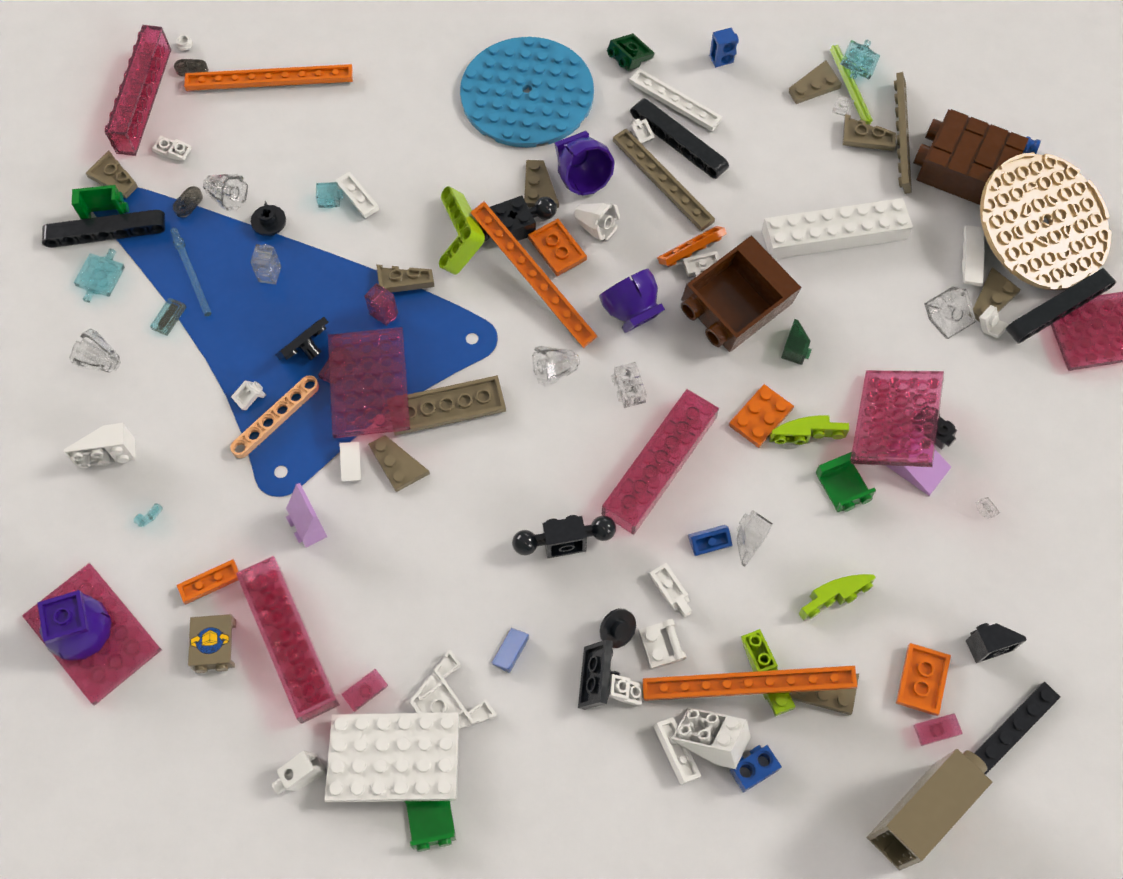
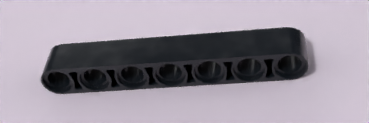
(680, 138)
(103, 228)
(1060, 305)

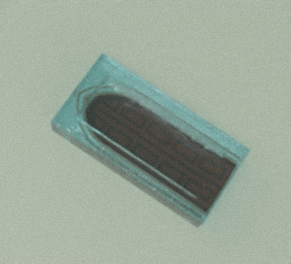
(168, 316)

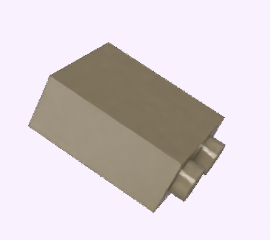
(930, 808)

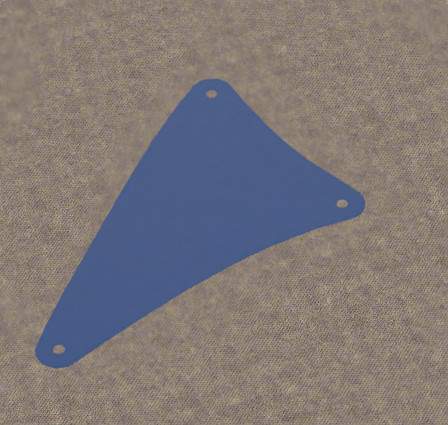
(259, 319)

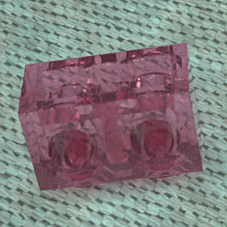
(381, 304)

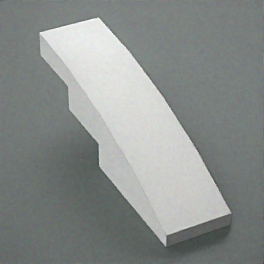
(973, 255)

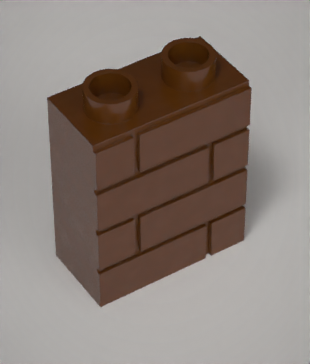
(965, 154)
(739, 294)

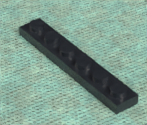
(1017, 725)

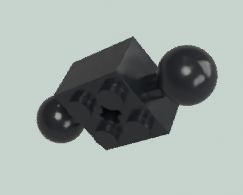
(520, 218)
(564, 536)

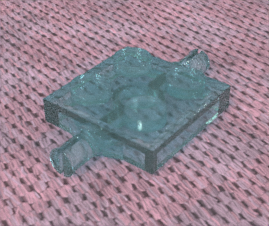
(860, 59)
(99, 275)

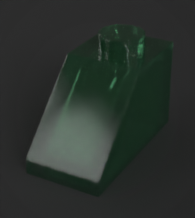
(797, 344)

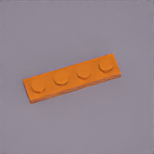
(697, 243)

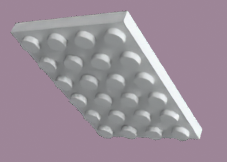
(392, 757)

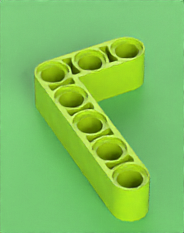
(469, 232)

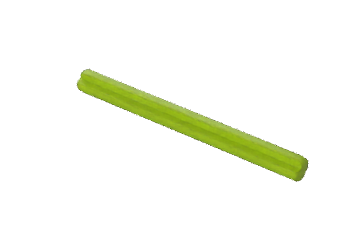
(851, 86)

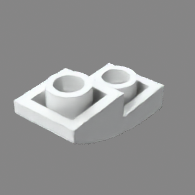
(172, 149)
(350, 461)
(625, 690)

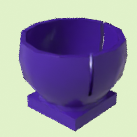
(584, 163)
(633, 300)
(74, 625)

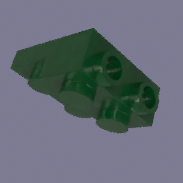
(629, 51)

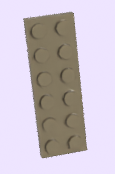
(454, 404)

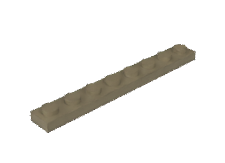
(903, 137)
(664, 180)

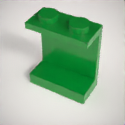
(98, 199)
(843, 483)
(430, 824)

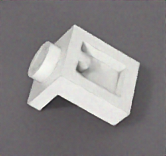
(641, 130)
(991, 324)
(247, 394)

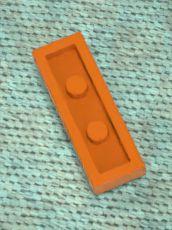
(208, 581)

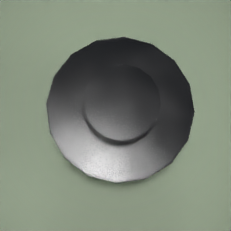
(268, 220)
(618, 627)

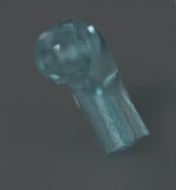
(149, 517)

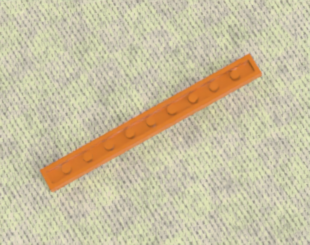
(268, 77)
(534, 275)
(750, 683)

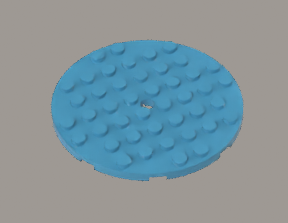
(552, 109)

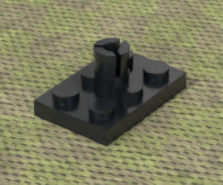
(304, 342)
(596, 674)

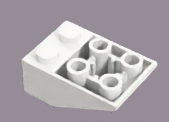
(103, 446)
(713, 736)

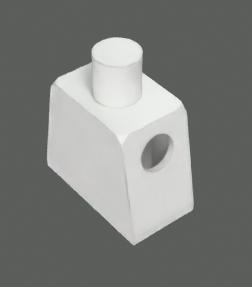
(299, 772)

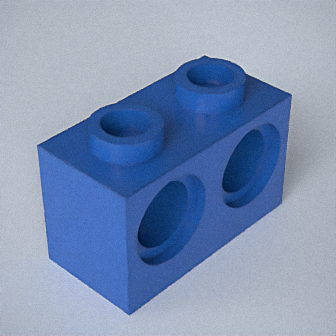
(723, 47)
(757, 772)

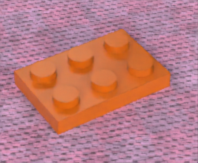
(557, 247)
(761, 415)
(923, 679)

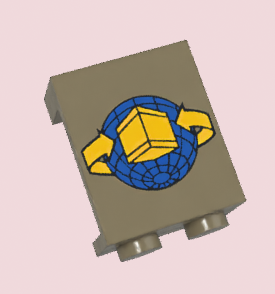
(211, 643)

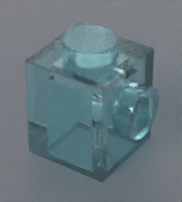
(328, 195)

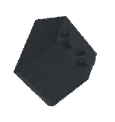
(993, 641)

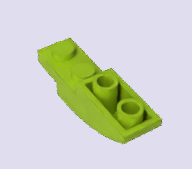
(801, 429)
(840, 589)
(763, 660)

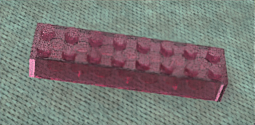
(138, 90)
(660, 461)
(287, 640)

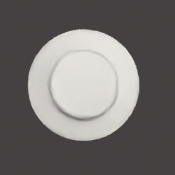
(184, 42)

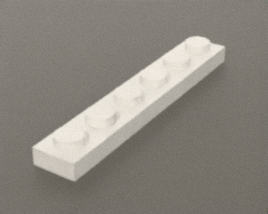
(675, 100)

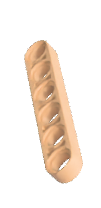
(277, 418)

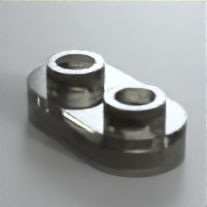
(190, 66)
(187, 201)

